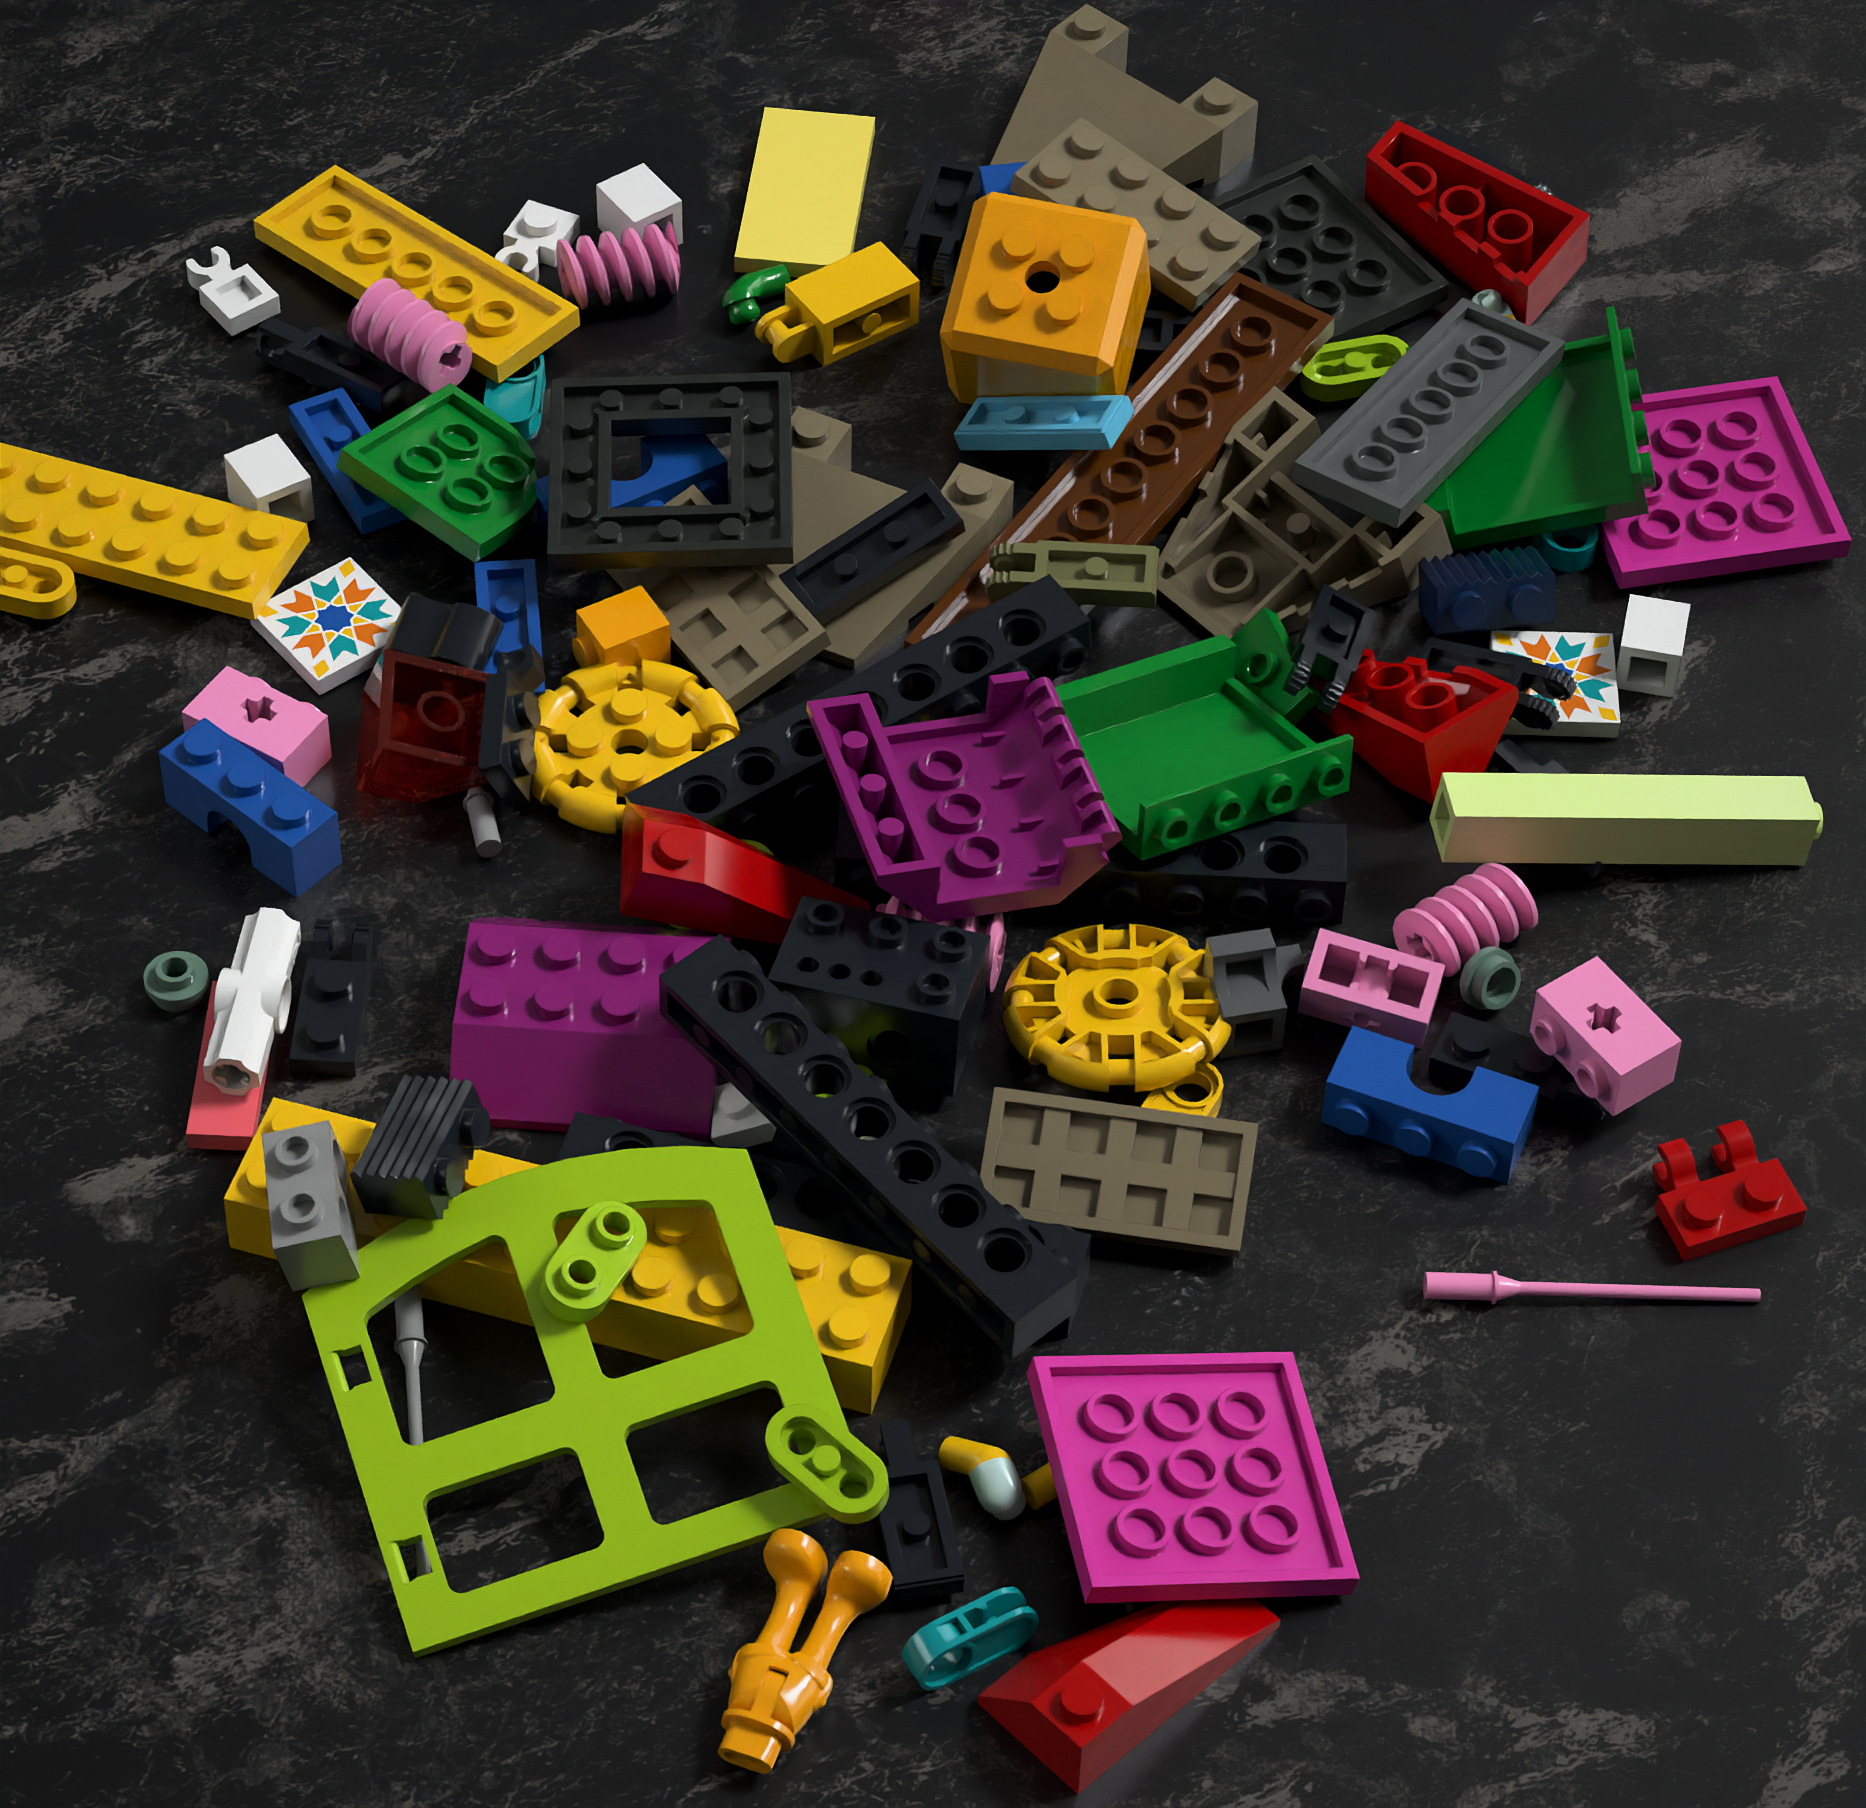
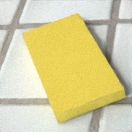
(804, 190)

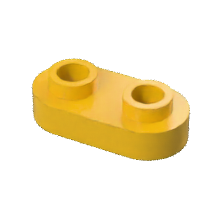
(35, 585)

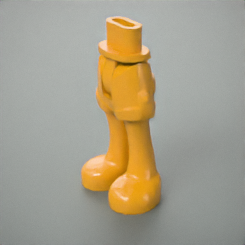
(779, 1690)

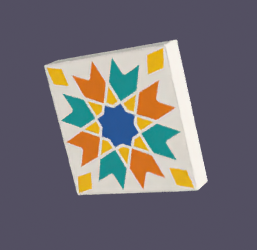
(330, 625)
(1587, 658)

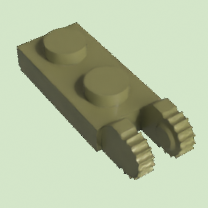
(1086, 571)

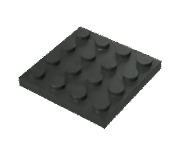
(1331, 250)

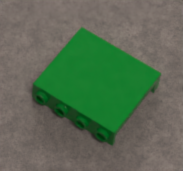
(1559, 455)
(1194, 749)

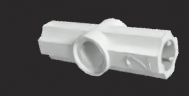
(252, 1001)

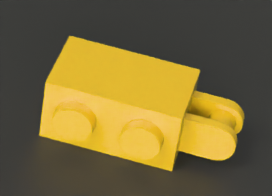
(843, 307)

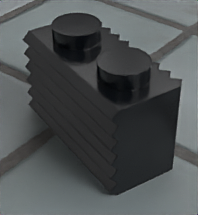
(421, 1148)

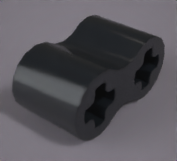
(446, 632)

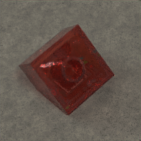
(420, 728)

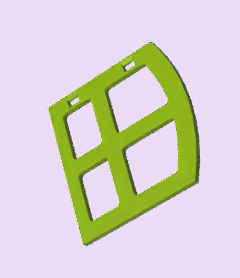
(588, 1410)

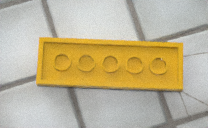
(362, 235)
(145, 533)

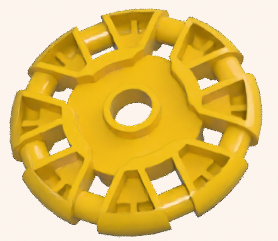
(620, 710)
(1107, 965)

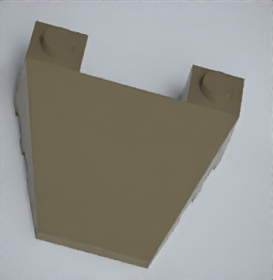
(1086, 77)
(835, 499)
(1272, 545)

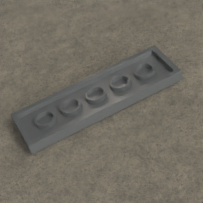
(1428, 413)

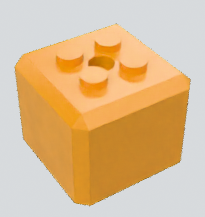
(1055, 343)

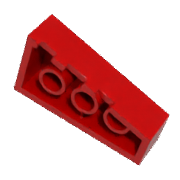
(1477, 219)

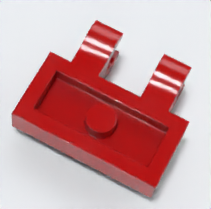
(1727, 1209)

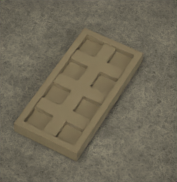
(1188, 239)
(730, 621)
(1121, 1170)

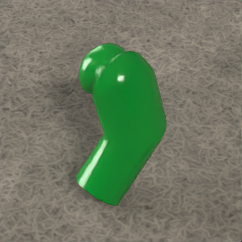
(753, 287)

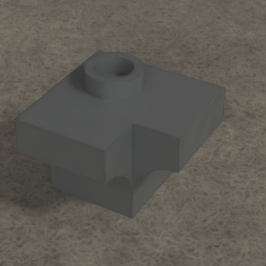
(1253, 988)

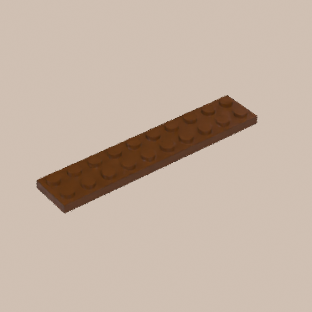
(1182, 414)

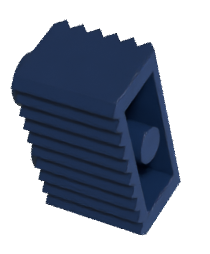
(1486, 591)

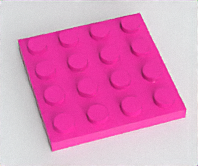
(1728, 491)
(1190, 1477)

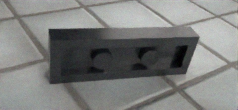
(874, 551)

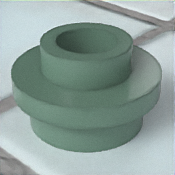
(1490, 979)
(176, 980)

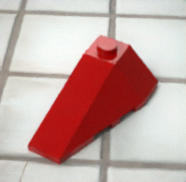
(1421, 720)
(709, 880)
(1116, 1684)

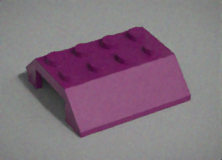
(970, 806)
(573, 1024)

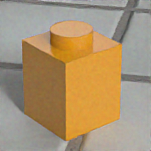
(622, 631)

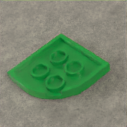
(450, 471)

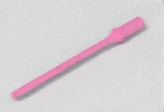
(1497, 1287)

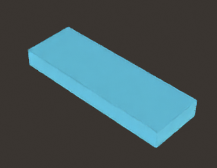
(1044, 423)

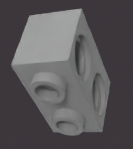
(310, 1206)

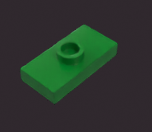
(1265, 662)

